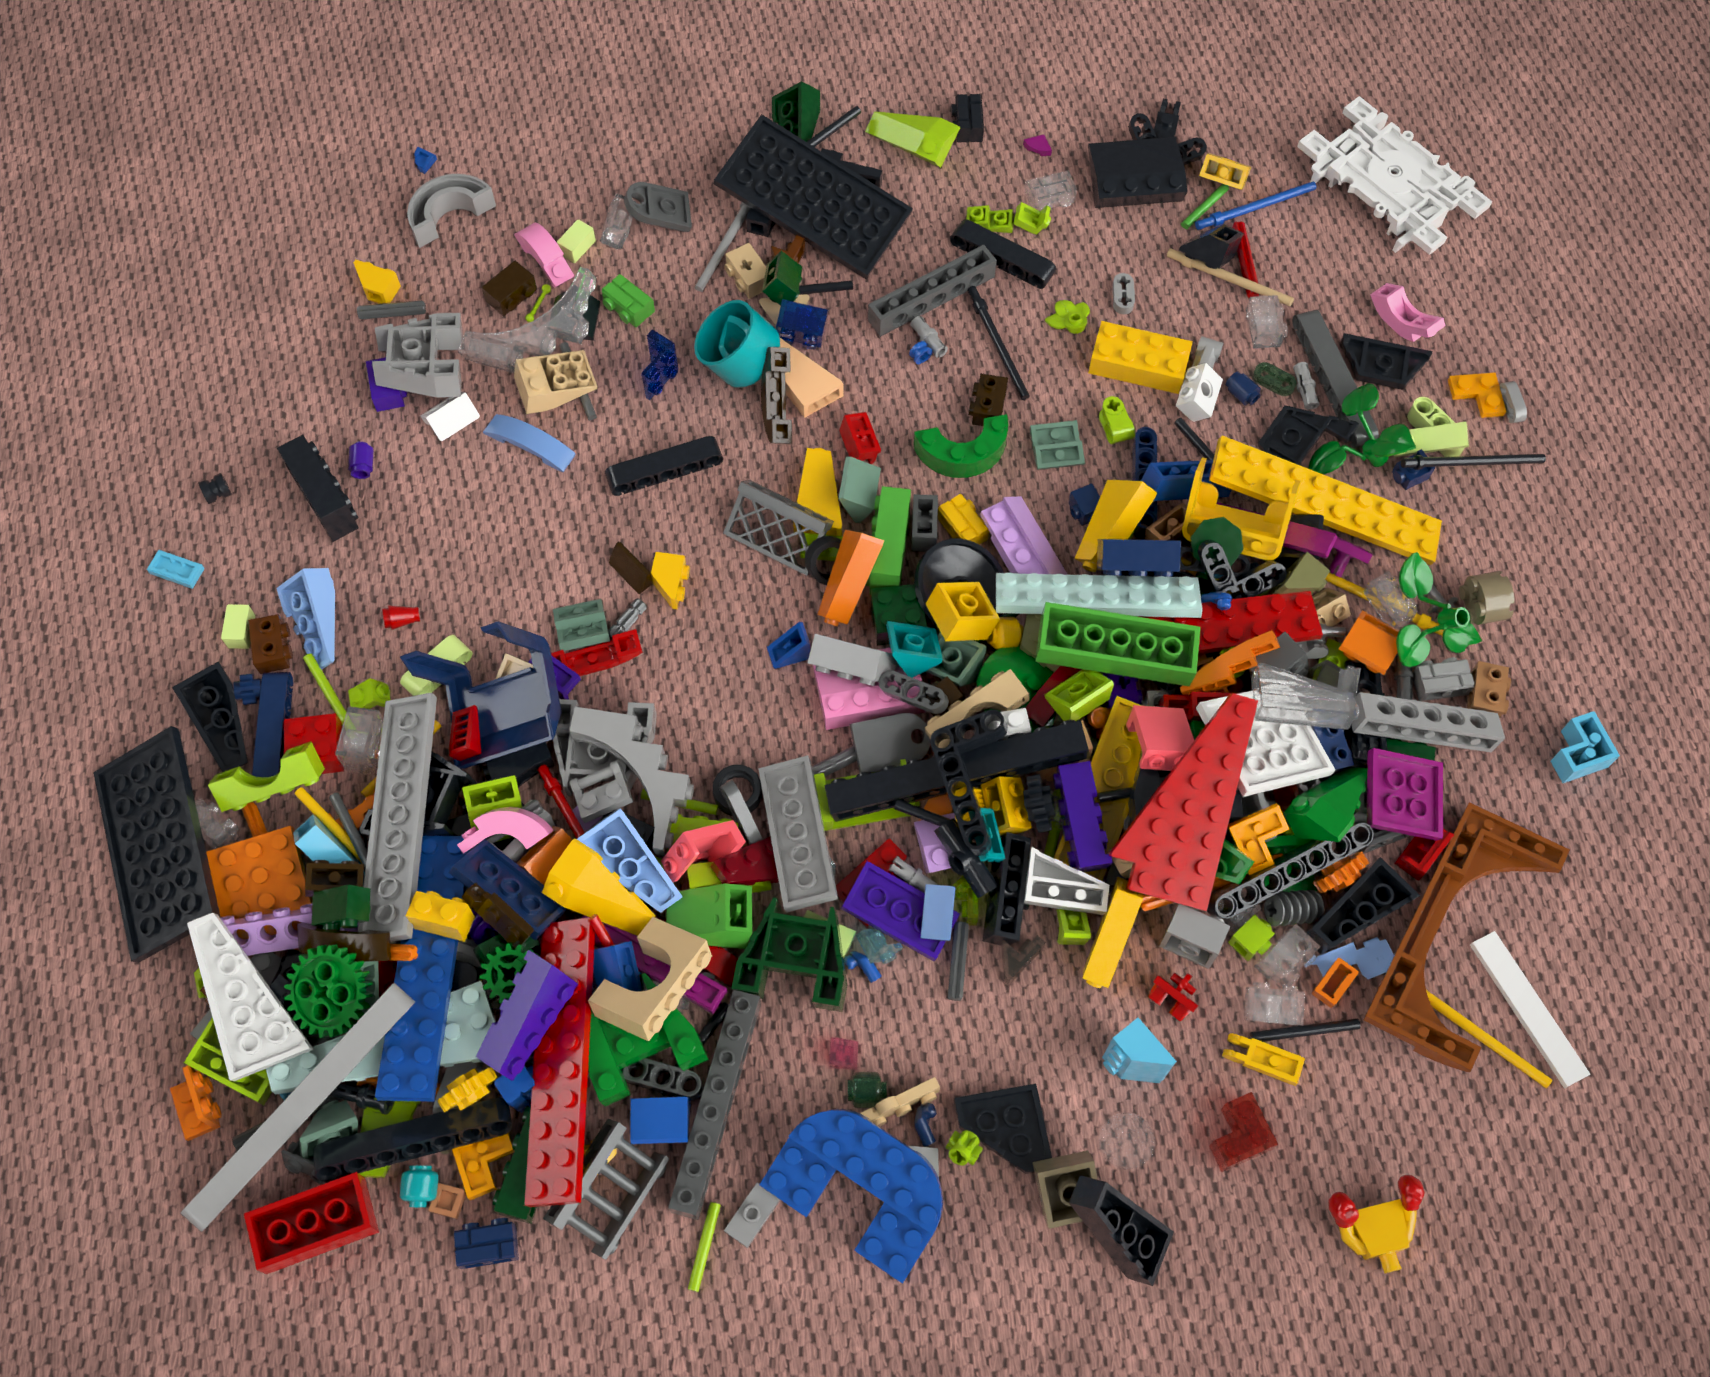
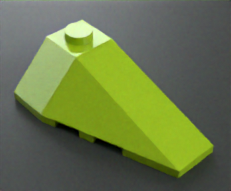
(918, 135)

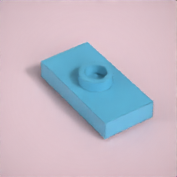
(175, 569)

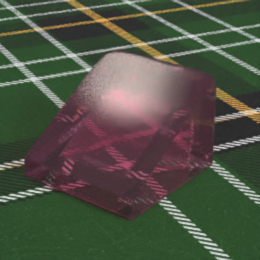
(843, 1054)

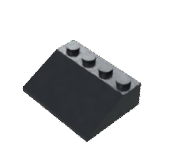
(1137, 172)

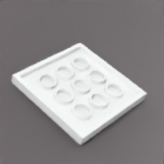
(1276, 753)

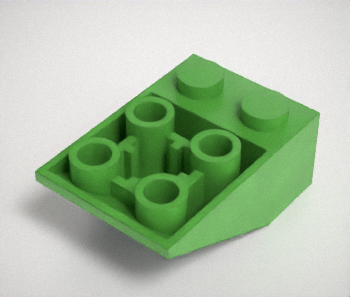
(716, 914)

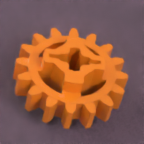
(1341, 873)

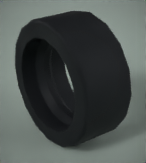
(814, 551)
(737, 771)

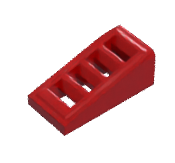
(473, 746)

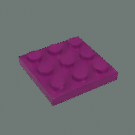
(1405, 794)

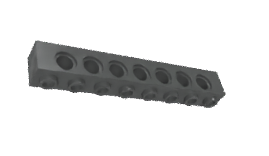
(715, 1105)

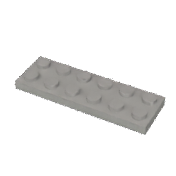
(797, 834)

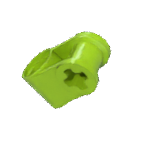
(1116, 421)

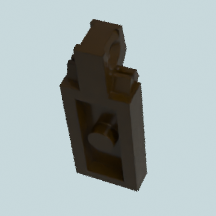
(498, 915)

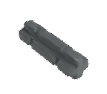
(628, 618)

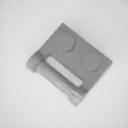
(603, 798)

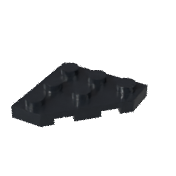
(1007, 1123)

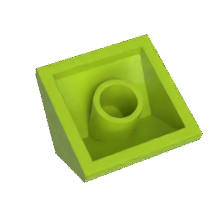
(1080, 694)

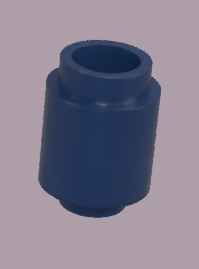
(1243, 388)

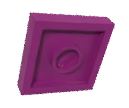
(1345, 552)

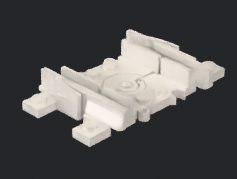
(1412, 198)

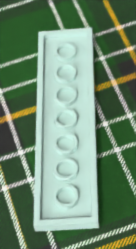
(1109, 593)

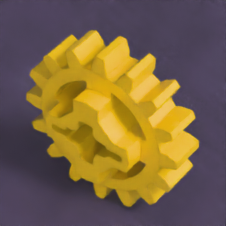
(467, 1089)

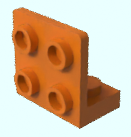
(195, 1105)

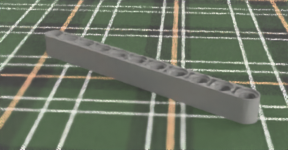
(297, 1107)

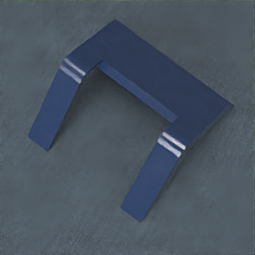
(511, 709)

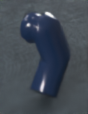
(921, 1123)

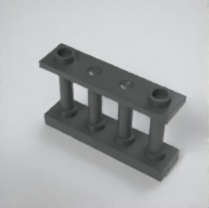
(596, 1162)

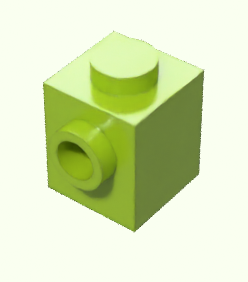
(1252, 938)

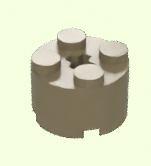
(1487, 597)

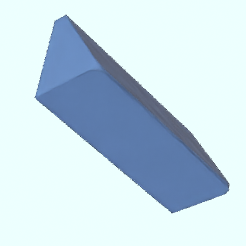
(937, 912)

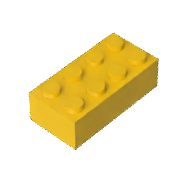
(1140, 357)

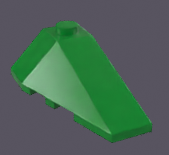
(1328, 807)

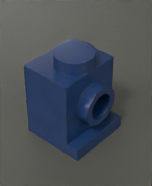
(1409, 476)

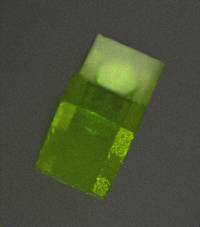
(969, 907)

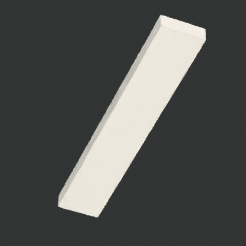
(1530, 1010)

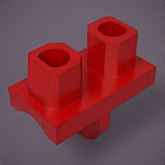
(1163, 988)

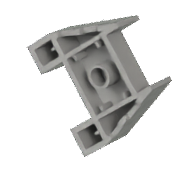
(413, 352)
(581, 759)

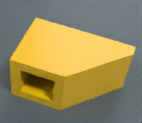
(378, 283)
(668, 576)

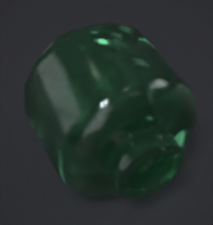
(866, 1089)

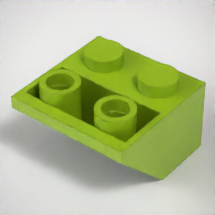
(490, 796)

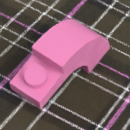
(542, 246)
(1402, 316)
(508, 820)

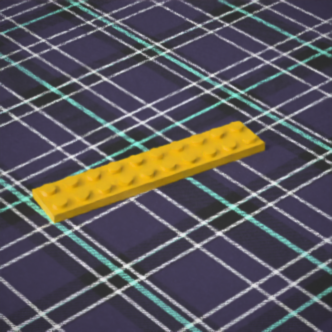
(1341, 504)

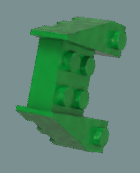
(615, 1049)

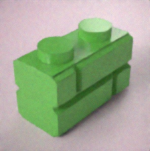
(627, 301)

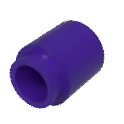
(360, 460)

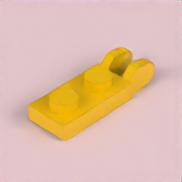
(1266, 1059)

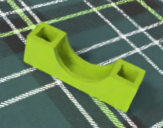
(237, 788)

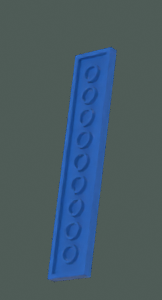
(416, 1041)

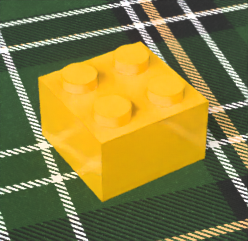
(962, 611)

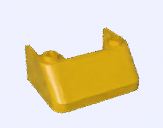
(1260, 534)

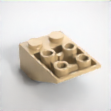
(553, 380)

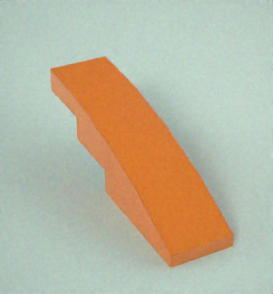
(1221, 670)

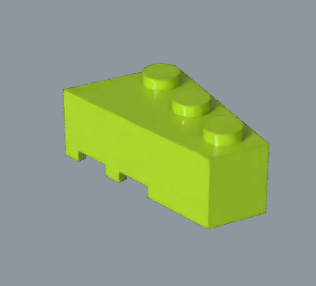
(208, 1059)

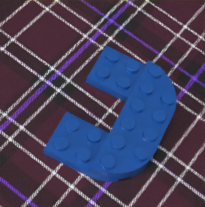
(877, 1163)

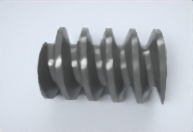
(1293, 907)

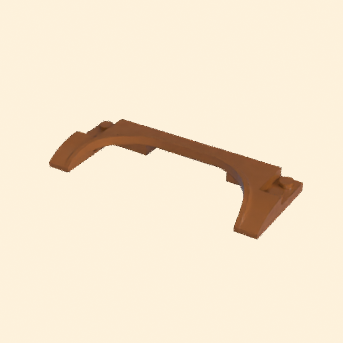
(1479, 847)

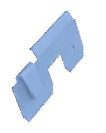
(1371, 959)

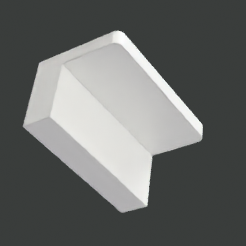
(451, 416)

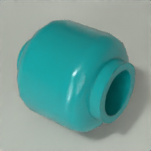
(419, 1186)

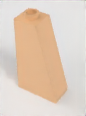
(809, 384)

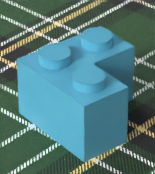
(1588, 748)

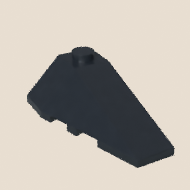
(214, 712)

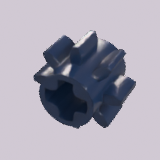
(247, 689)

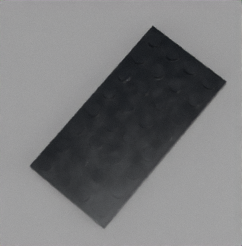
(813, 196)
(155, 844)

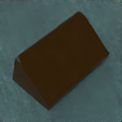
(630, 568)

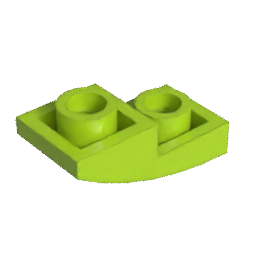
(995, 221)

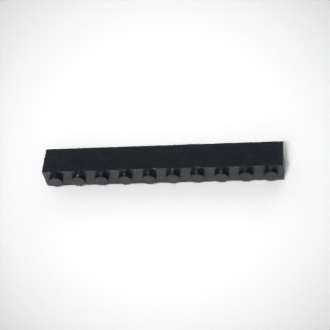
(923, 780)

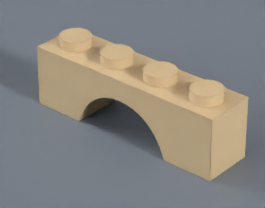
(1002, 694)

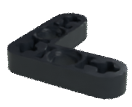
(1148, 133)
(1230, 582)

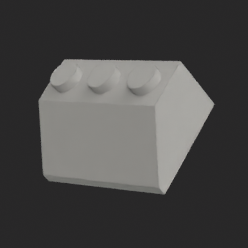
(850, 659)

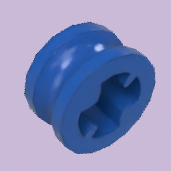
(920, 352)

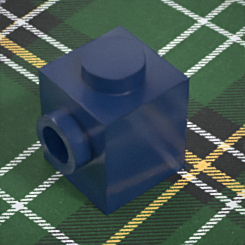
(1083, 503)

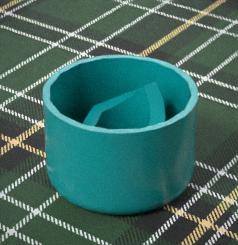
(735, 343)

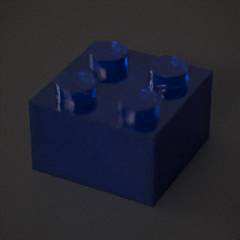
(802, 324)

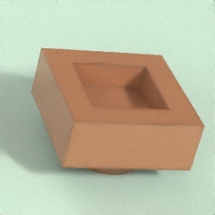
(448, 1201)

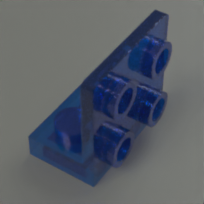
(662, 365)

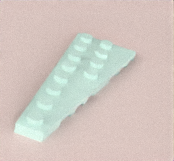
(465, 1030)

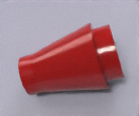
(400, 616)

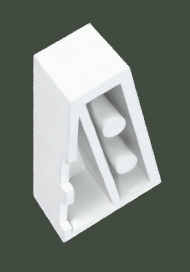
(1062, 887)

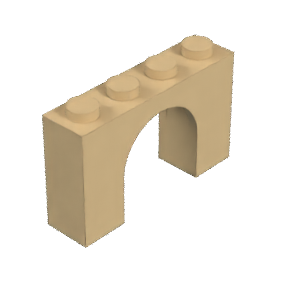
(645, 1011)

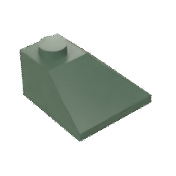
(330, 1123)

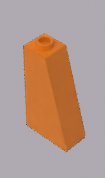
(848, 576)

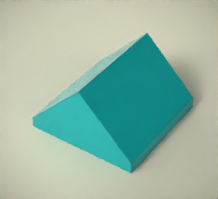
(914, 647)

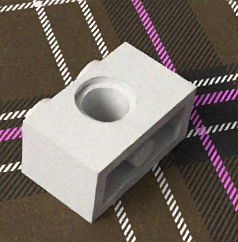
(1199, 392)

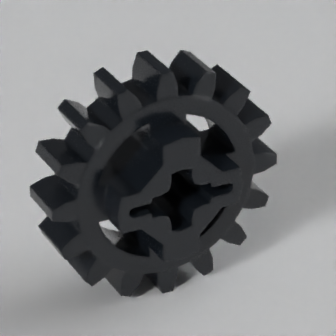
(1039, 803)

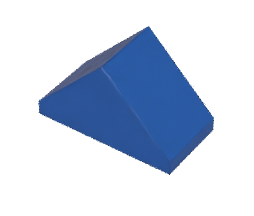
(790, 647)

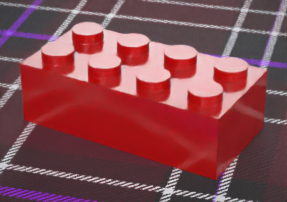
(310, 1223)

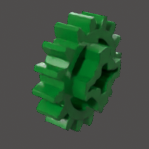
(497, 963)

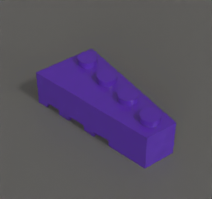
(1081, 817)
(525, 1016)

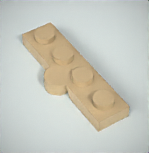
(902, 1103)

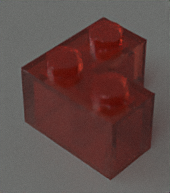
(1249, 1134)

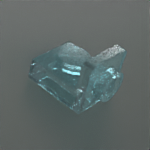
(876, 948)

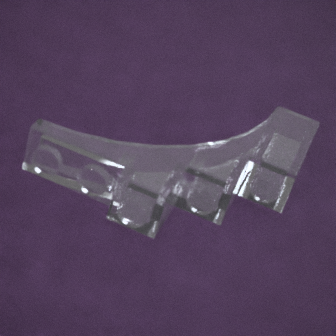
(538, 337)

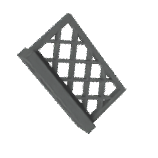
(780, 506)

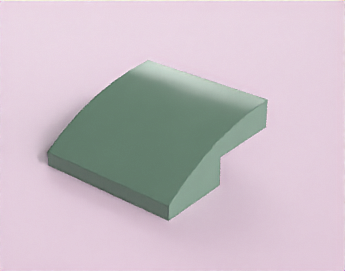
(1056, 445)
(581, 625)

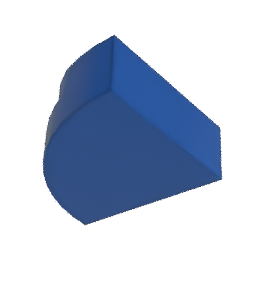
(424, 159)

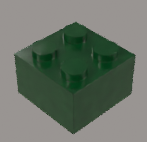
(895, 605)

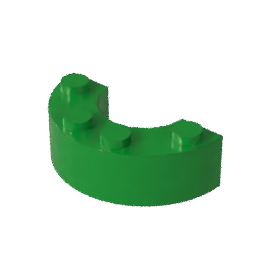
(963, 459)

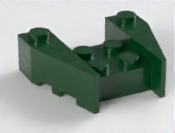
(796, 948)

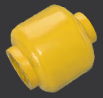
(1006, 633)

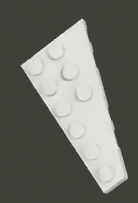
(245, 1011)

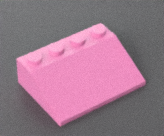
(851, 702)

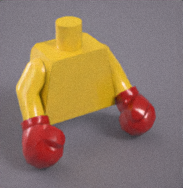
(1382, 1227)

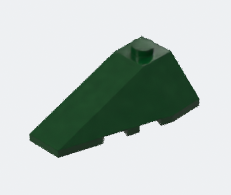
(797, 109)

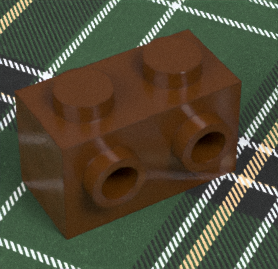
(270, 644)

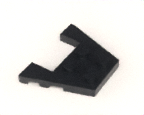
(1298, 430)

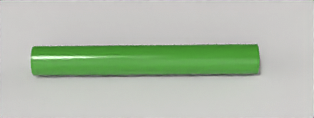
(1201, 209)

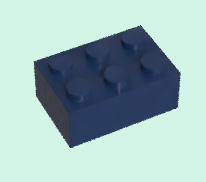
(1138, 557)

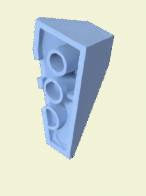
(311, 603)
(631, 859)

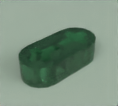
(1274, 379)

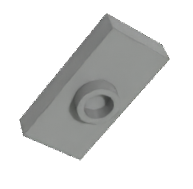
(752, 1215)

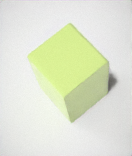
(576, 241)
(236, 626)

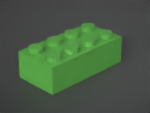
(890, 525)

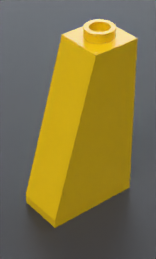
(819, 489)
(1114, 517)
(1112, 935)

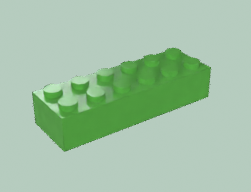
(1118, 644)

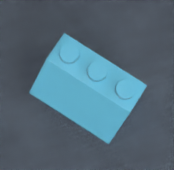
(1137, 1055)

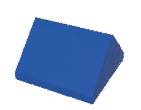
(659, 1120)

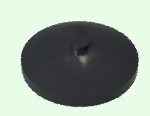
(955, 562)

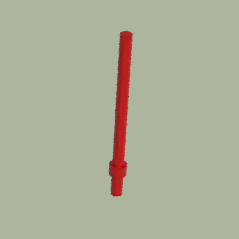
(554, 789)

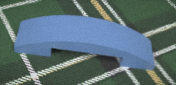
(531, 440)

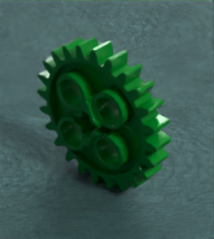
(328, 990)

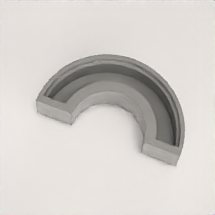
(444, 195)

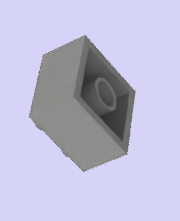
(1195, 935)

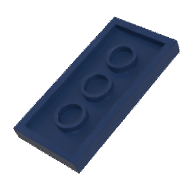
(513, 884)

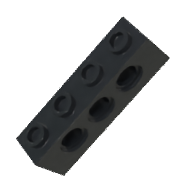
(1006, 900)

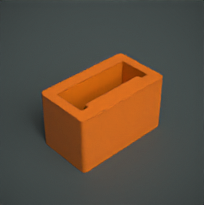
(1335, 982)

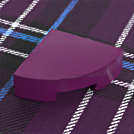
(1038, 145)

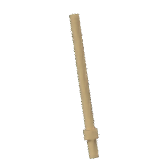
(1230, 277)

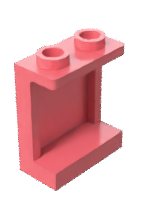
(1162, 735)
(702, 844)

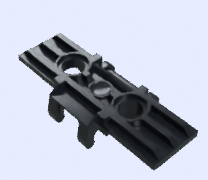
(1360, 742)

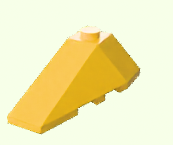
(589, 888)

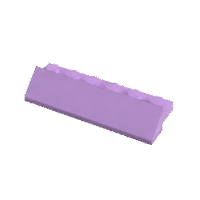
(1020, 538)

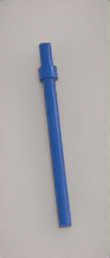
(1219, 217)

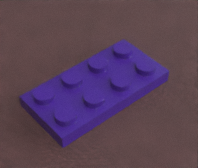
(892, 909)

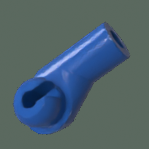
(1220, 598)
(861, 960)

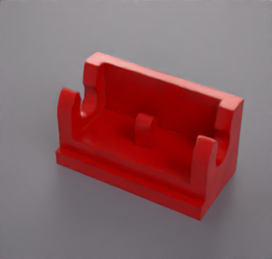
(859, 437)
(1421, 854)

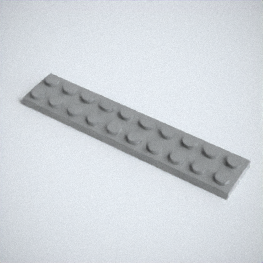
(399, 813)

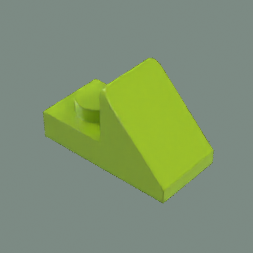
(1073, 927)

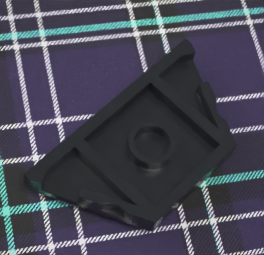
(1383, 361)

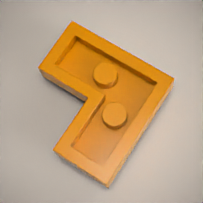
(1483, 388)
(1253, 830)
(474, 1164)

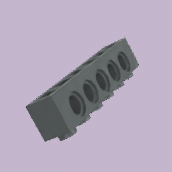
(931, 290)

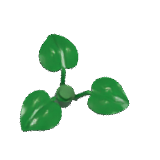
(1392, 440)
(1458, 632)

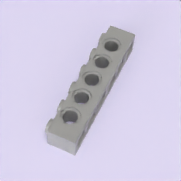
(1427, 722)

